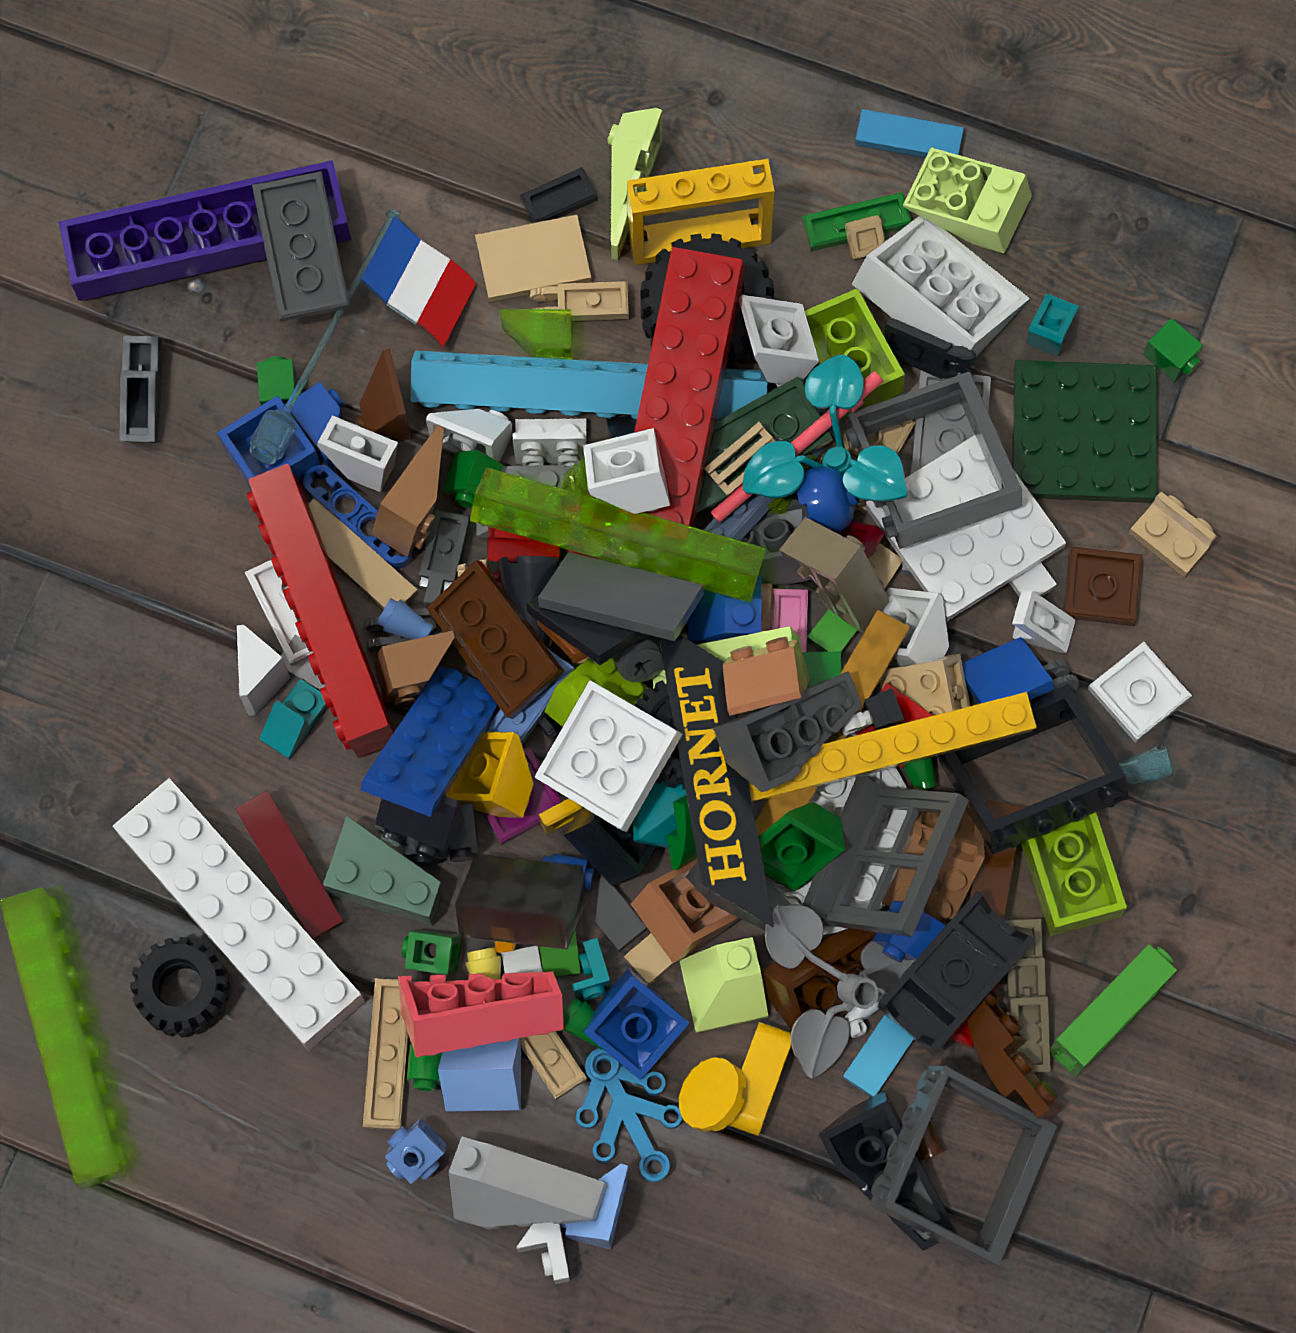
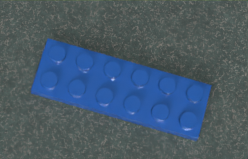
(432, 742)

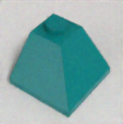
(656, 815)

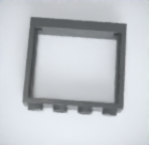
(922, 402)
(1015, 1183)

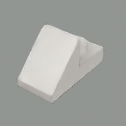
(1042, 623)
(554, 1261)

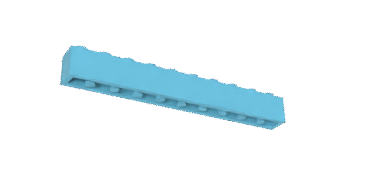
(552, 384)

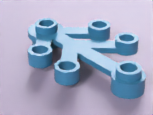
(624, 1109)

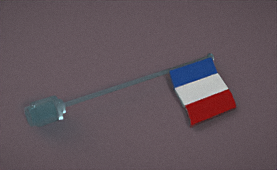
(407, 279)

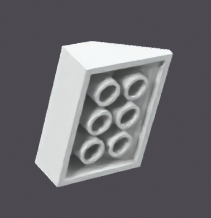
(939, 286)

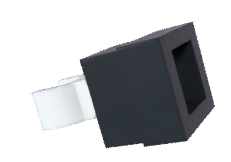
(880, 713)

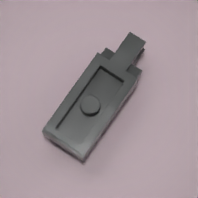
(443, 553)

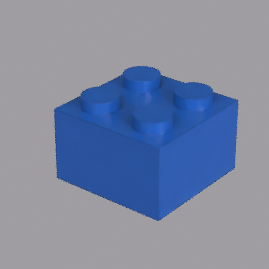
(236, 444)

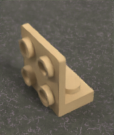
(933, 685)

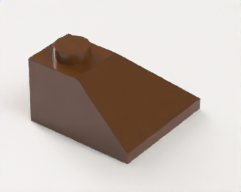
(383, 403)

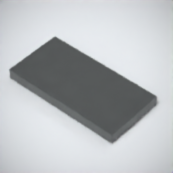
(300, 246)
(621, 596)

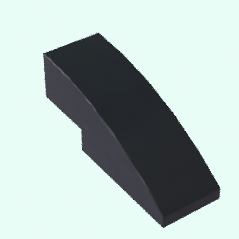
(140, 388)

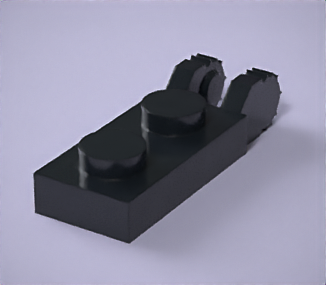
(927, 351)

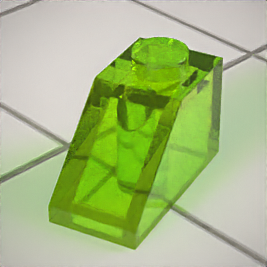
(540, 331)

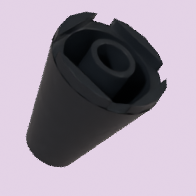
(526, 581)

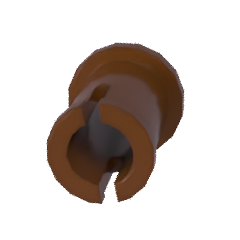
(929, 1144)

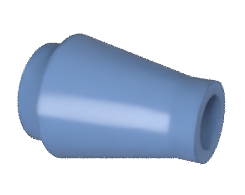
(403, 621)

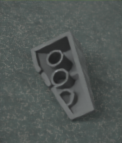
(771, 534)
(779, 739)

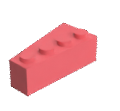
(478, 1010)

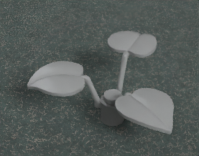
(815, 1036)

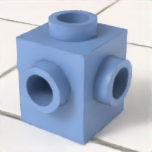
(417, 1139)

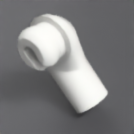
(857, 1017)

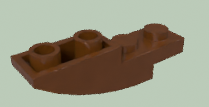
(996, 1041)

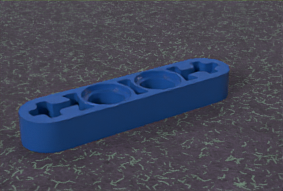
(354, 520)

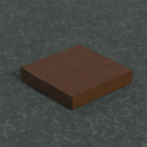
(1102, 586)

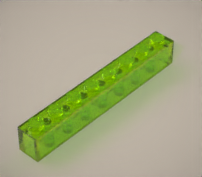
(616, 534)
(62, 1038)

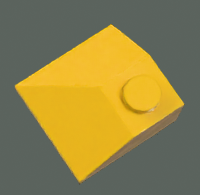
(495, 777)

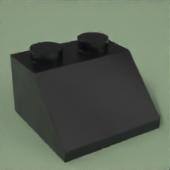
(429, 834)
(608, 847)

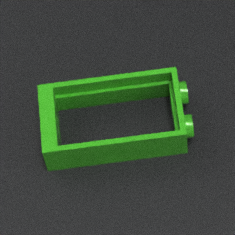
(1113, 1010)

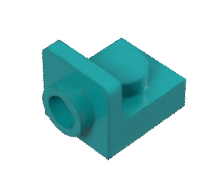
(592, 963)

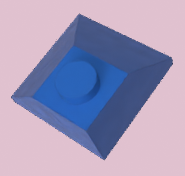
(725, 617)
(635, 1023)

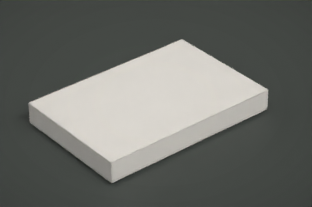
(270, 595)

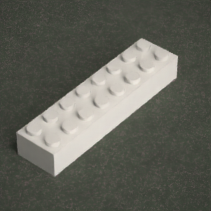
(239, 914)

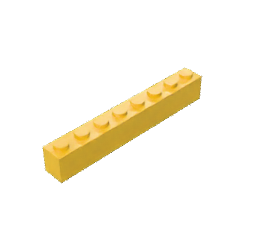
(909, 743)

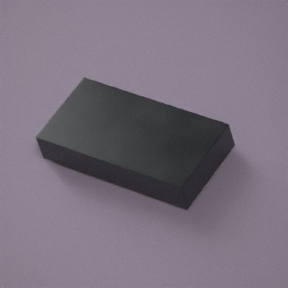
(559, 196)

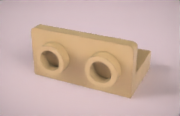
(1173, 533)

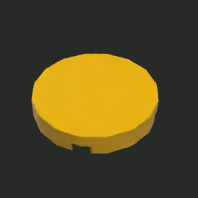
(712, 1095)

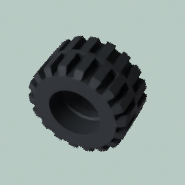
(158, 966)

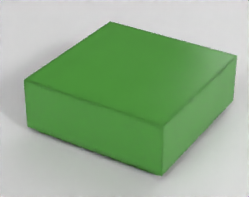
(831, 633)

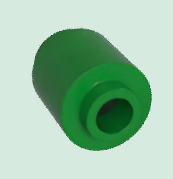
(423, 1071)

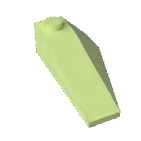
(634, 151)

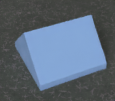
(482, 1077)

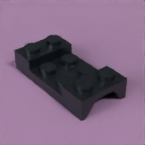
(954, 974)

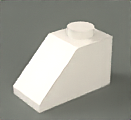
(359, 452)

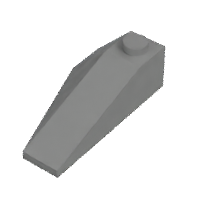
(509, 1189)

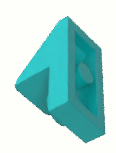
(1051, 324)
(293, 719)

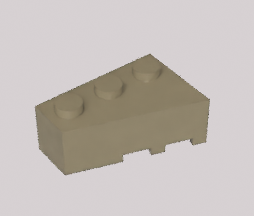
(840, 571)

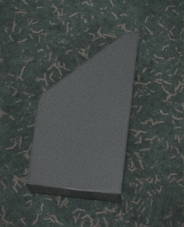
(616, 917)

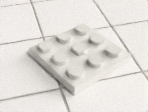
(608, 756)

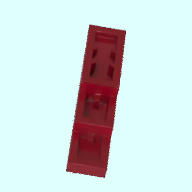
(288, 864)

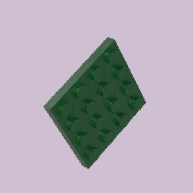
(1085, 430)

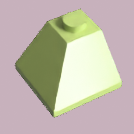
(724, 985)

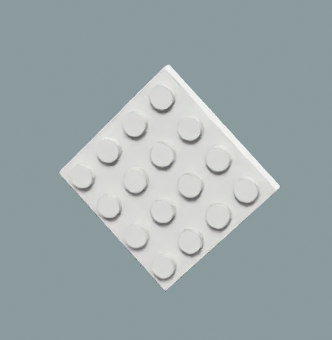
(979, 556)

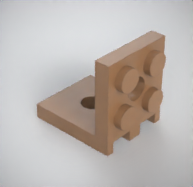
(956, 872)

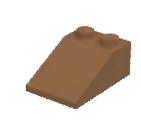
(408, 507)

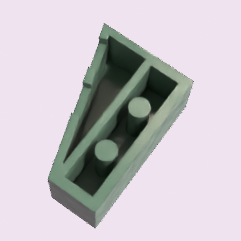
(380, 877)

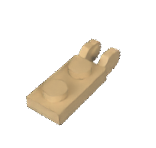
(587, 300)

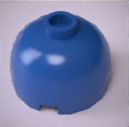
(827, 498)

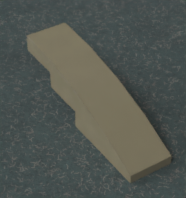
(1028, 997)

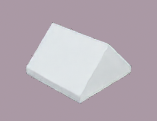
(260, 671)

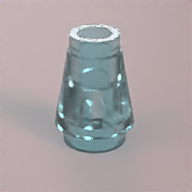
(1148, 766)

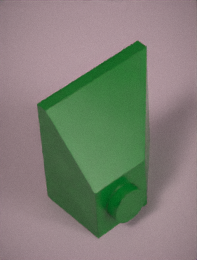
(801, 844)

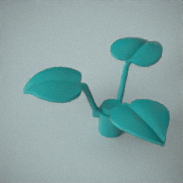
(874, 476)

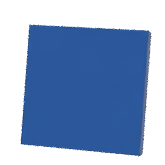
(1006, 672)

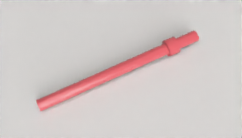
(800, 444)

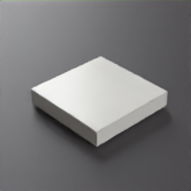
(1139, 692)

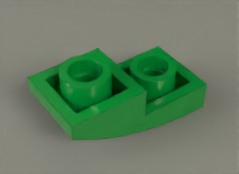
(681, 841)

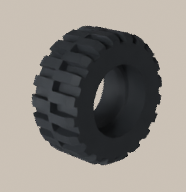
(755, 284)

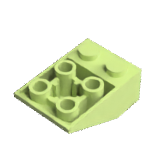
(970, 198)

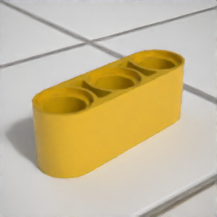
(762, 1073)

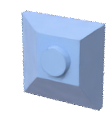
(602, 1231)

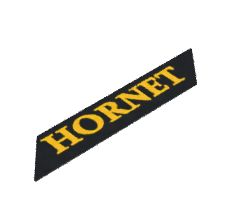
(715, 792)

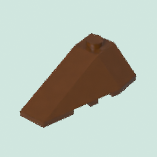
(810, 986)

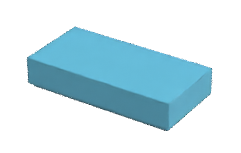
(878, 1057)

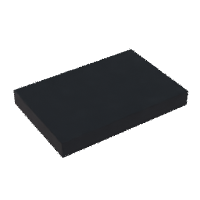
(590, 637)

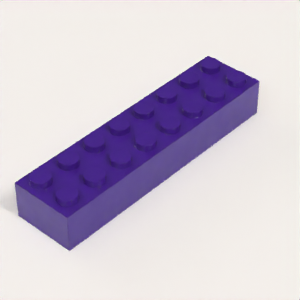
(178, 235)

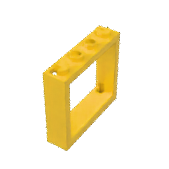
(697, 190)

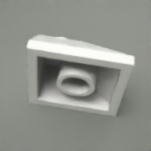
(779, 338)
(473, 431)
(627, 472)
(927, 622)

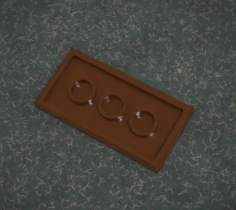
(495, 639)

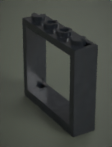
(1044, 816)

